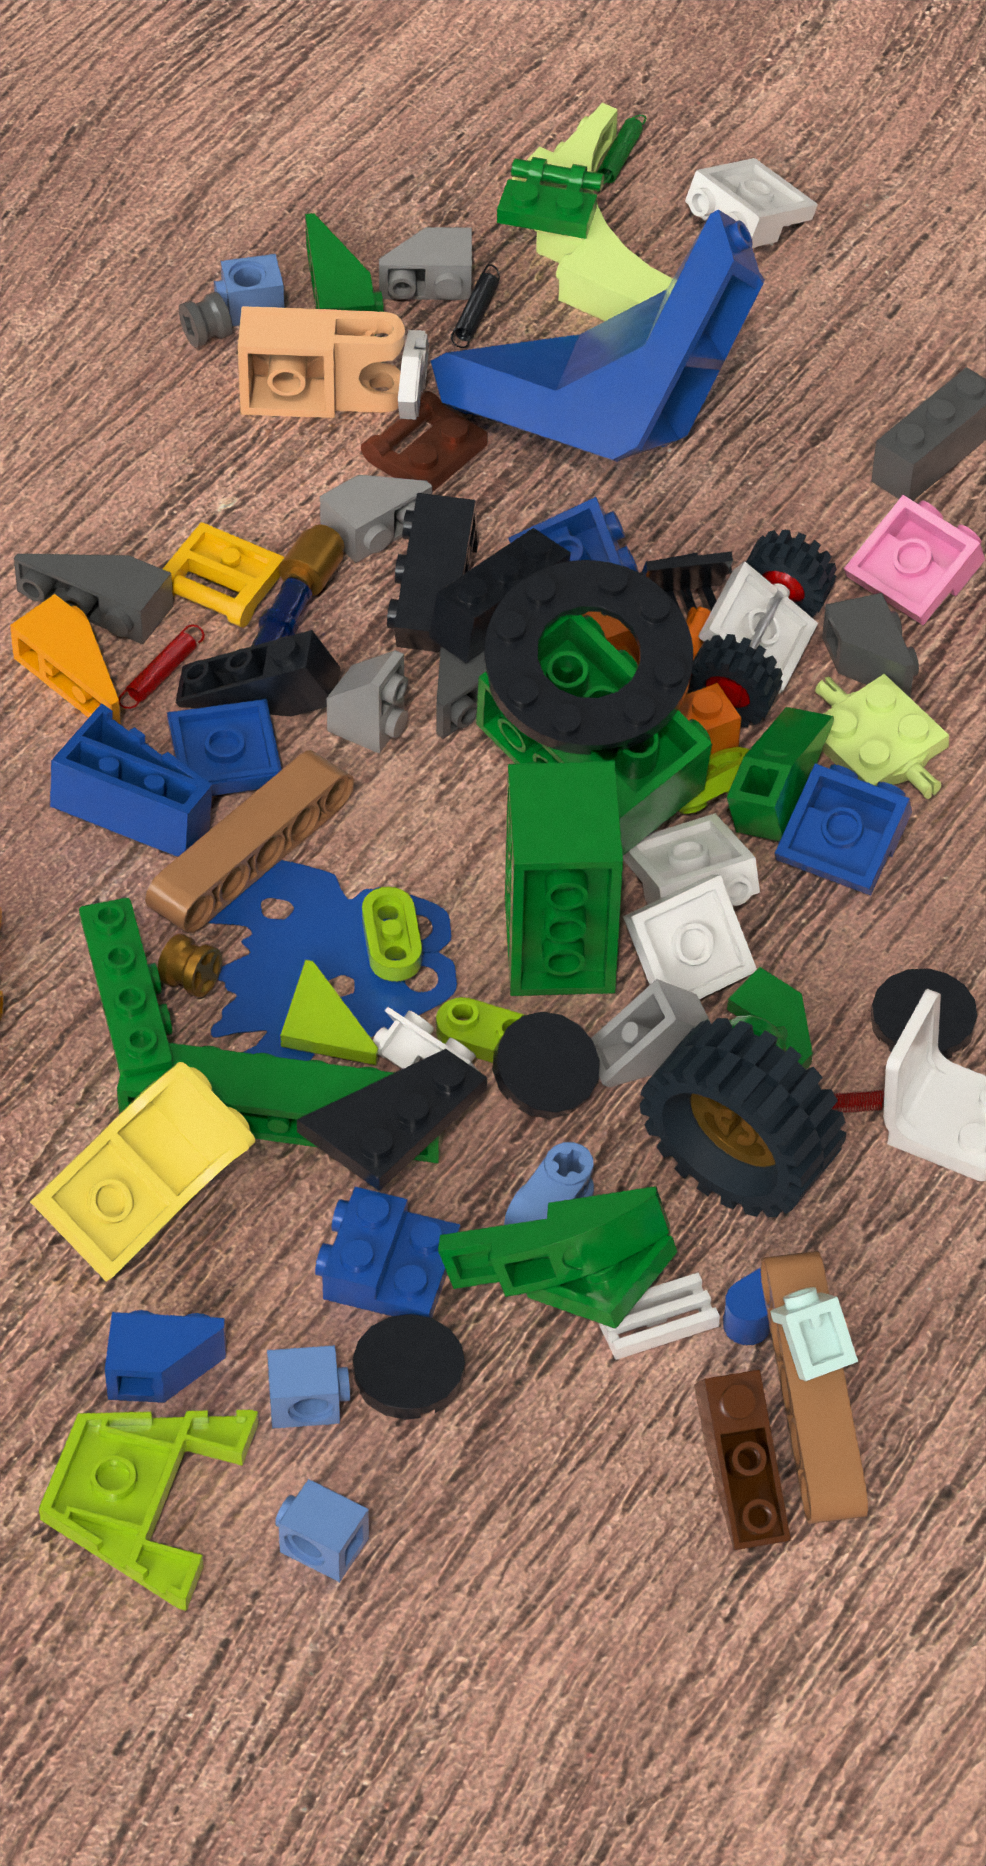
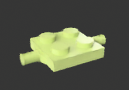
(882, 734)

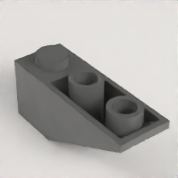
(110, 589)

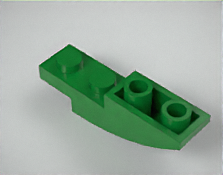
(568, 1245)

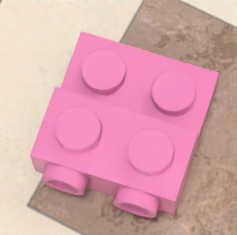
(916, 559)

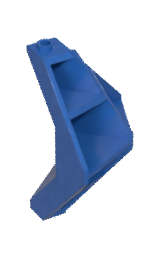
(632, 377)

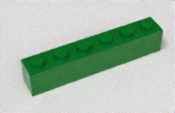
(269, 1089)

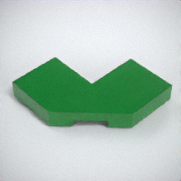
(778, 1004)

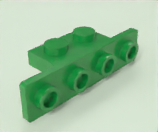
(127, 988)

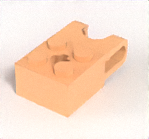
(317, 361)

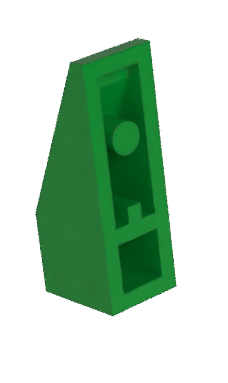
(336, 274)

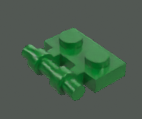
(548, 207)

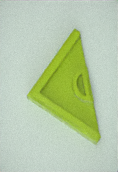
(323, 1023)

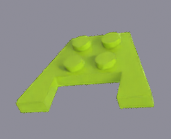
(118, 1479)

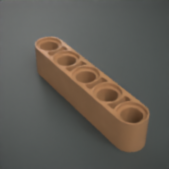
(249, 841)
(815, 1409)

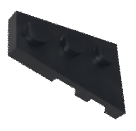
(394, 1118)

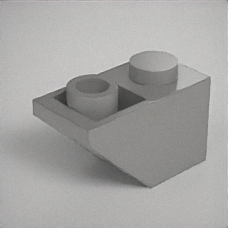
(429, 266)
(369, 511)
(370, 702)

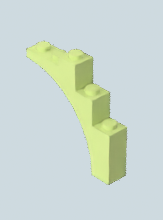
(595, 271)

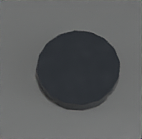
(900, 996)
(546, 1064)
(408, 1366)

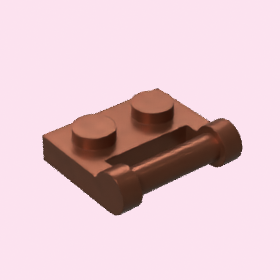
(436, 453)

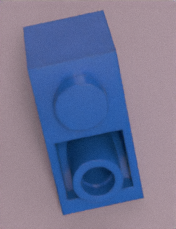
(160, 1355)

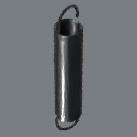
(476, 306)

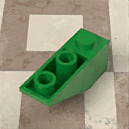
(776, 772)

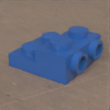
(587, 534)
(844, 827)
(383, 1256)

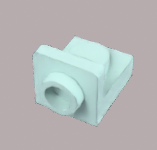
(815, 1332)

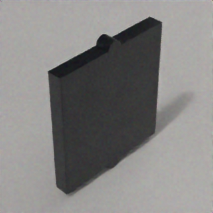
(689, 571)

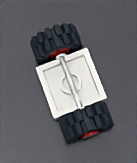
(763, 622)

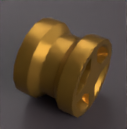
(189, 965)

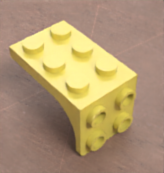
(143, 1168)

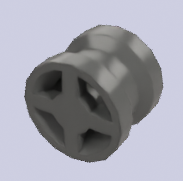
(205, 319)

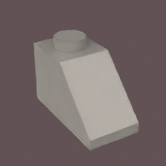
(646, 1032)

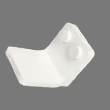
(932, 1102)

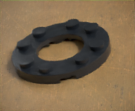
(585, 722)

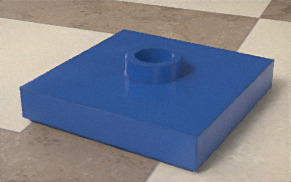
(227, 744)

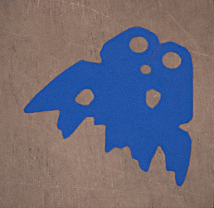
(331, 934)

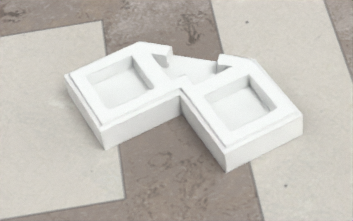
(413, 374)

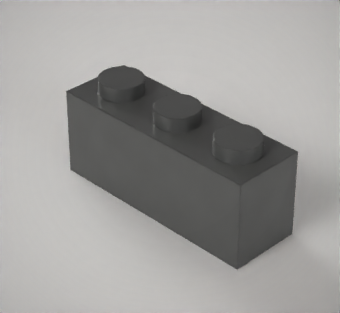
(932, 437)

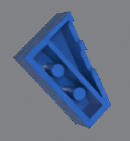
(130, 787)

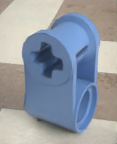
(560, 1177)

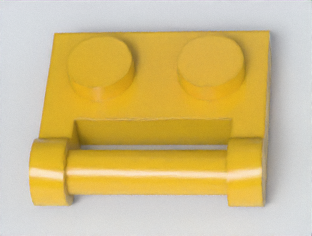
(228, 563)

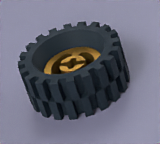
(743, 1117)

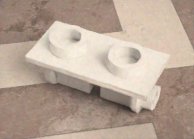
(412, 1039)

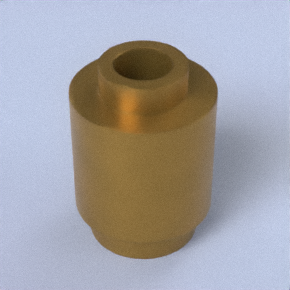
(313, 557)

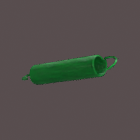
(621, 148)

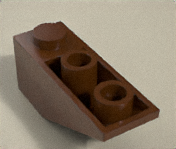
(743, 1458)

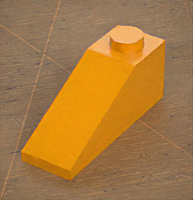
(63, 653)

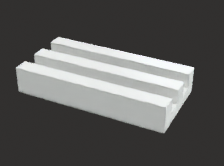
(654, 1309)

